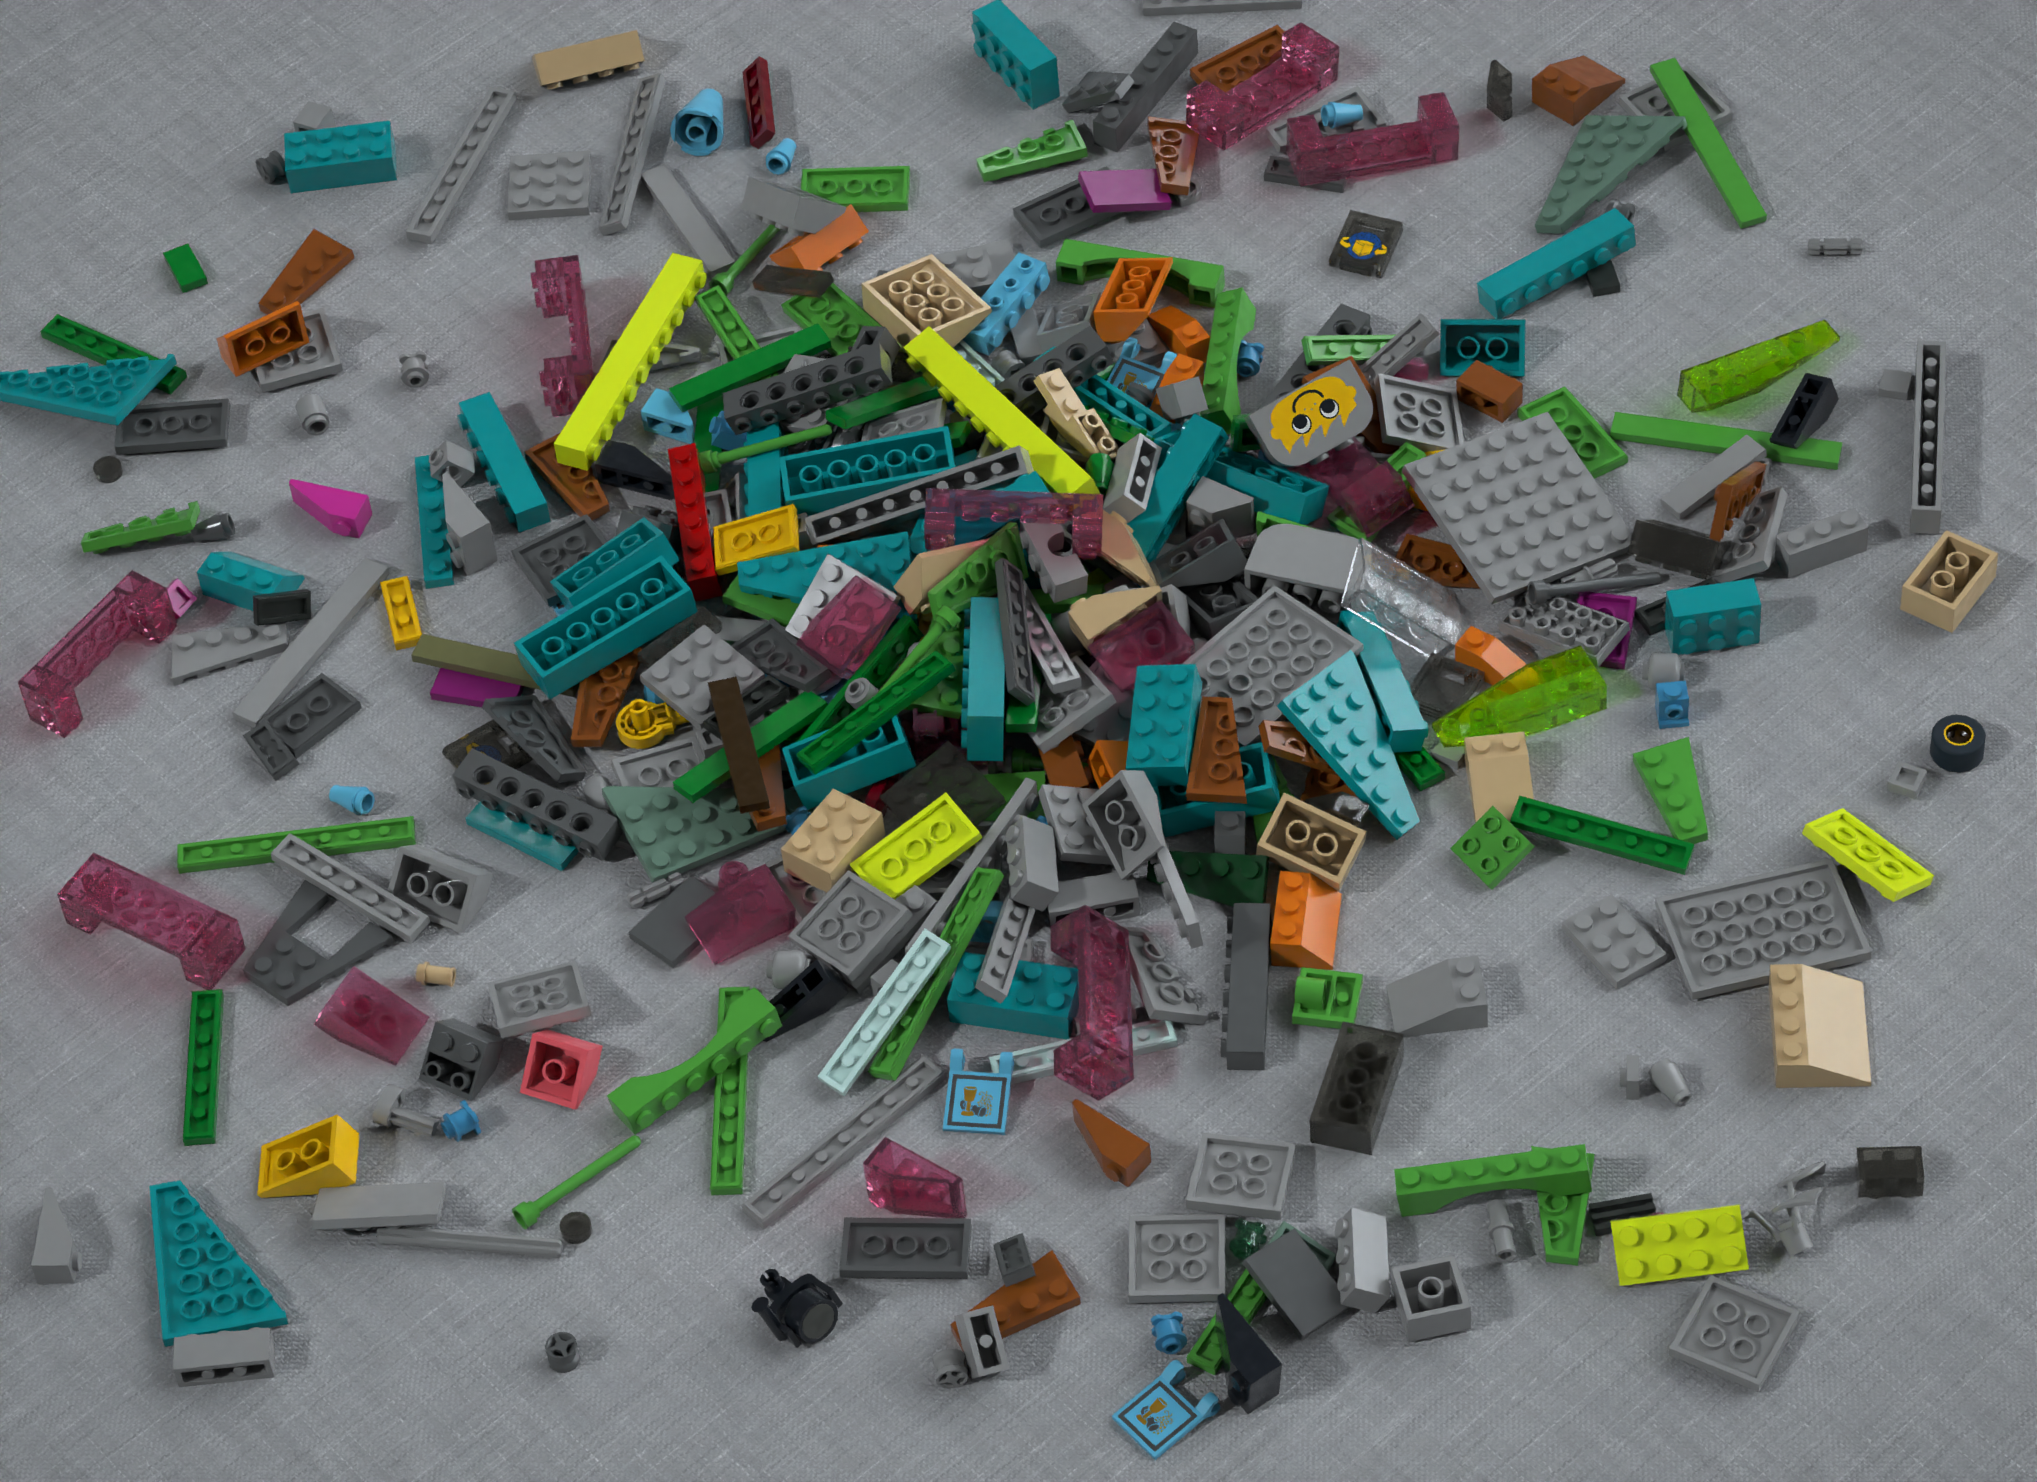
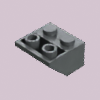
(667, 524)
(460, 1058)

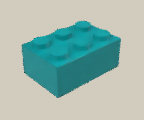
(1713, 616)

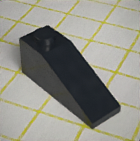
(1806, 411)
(632, 470)
(807, 997)

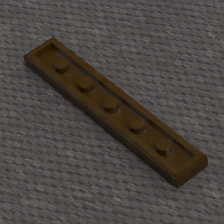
(738, 745)

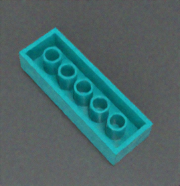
(857, 470)
(1272, 487)
(605, 627)
(983, 682)

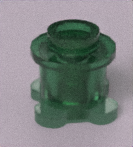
(1247, 1238)

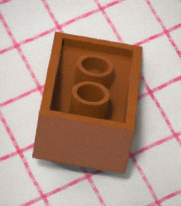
(1573, 88)

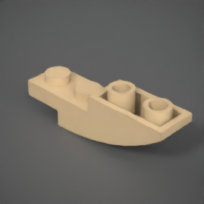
(1075, 423)

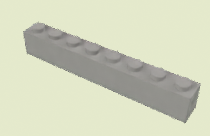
(1928, 437)
(909, 500)

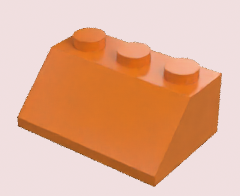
(826, 245)
(264, 339)
(1305, 922)

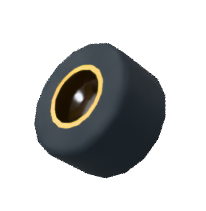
(1957, 743)

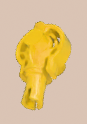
(648, 724)

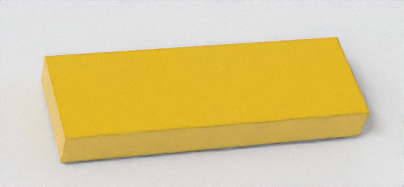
(401, 612)

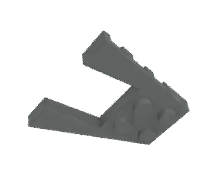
(293, 969)

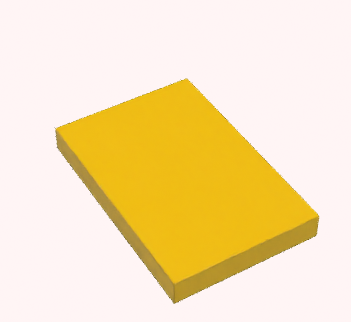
(755, 538)

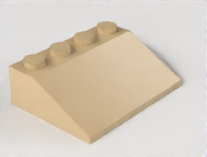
(921, 297)
(1817, 1028)

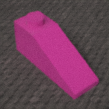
(335, 508)

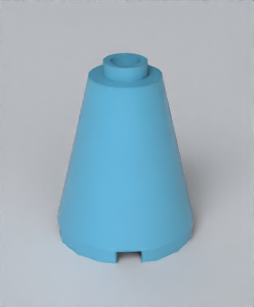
(700, 124)

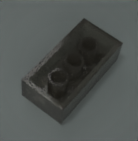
(1356, 1088)

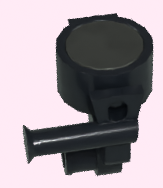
(806, 1305)

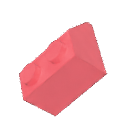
(560, 1068)

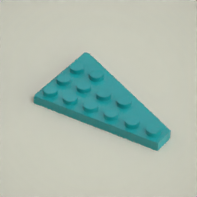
(87, 392)
(791, 573)
(1345, 729)
(200, 1274)

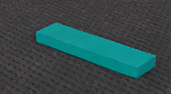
(521, 837)

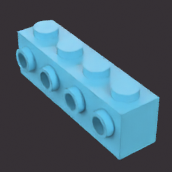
(1009, 299)

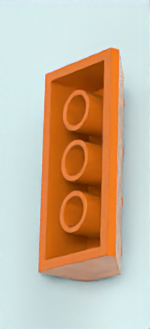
(1129, 296)

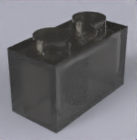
(1889, 1172)

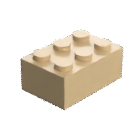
(1949, 581)
(831, 840)
(1311, 841)

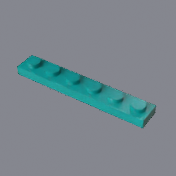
(433, 527)

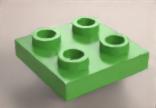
(1492, 847)
(1326, 997)

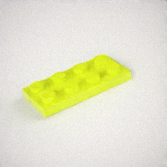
(917, 848)
(1867, 855)
(1679, 1245)

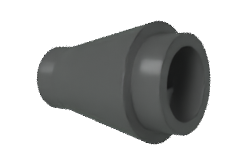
(214, 528)

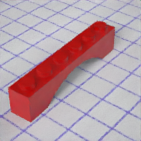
(693, 522)

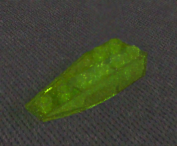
(1752, 368)
(1529, 700)

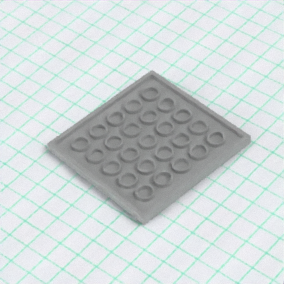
(1519, 507)

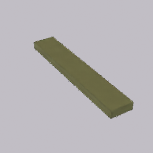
(475, 661)

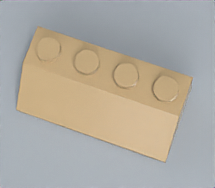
(588, 58)
(927, 571)

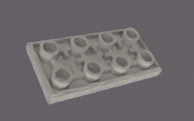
(1564, 625)
(378, 1206)

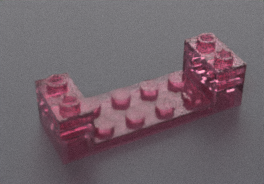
(1305, 68)
(1376, 150)
(563, 294)
(1362, 487)
(945, 505)
(130, 606)
(156, 914)
(1102, 1053)

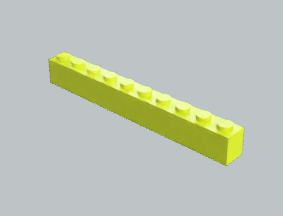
(630, 362)
(994, 412)

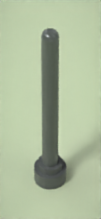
(1540, 591)

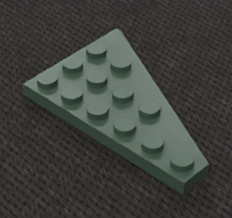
(1600, 161)
(681, 835)

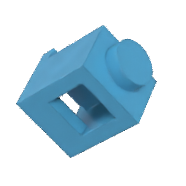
(723, 434)
(1672, 704)

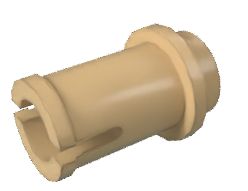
(435, 974)

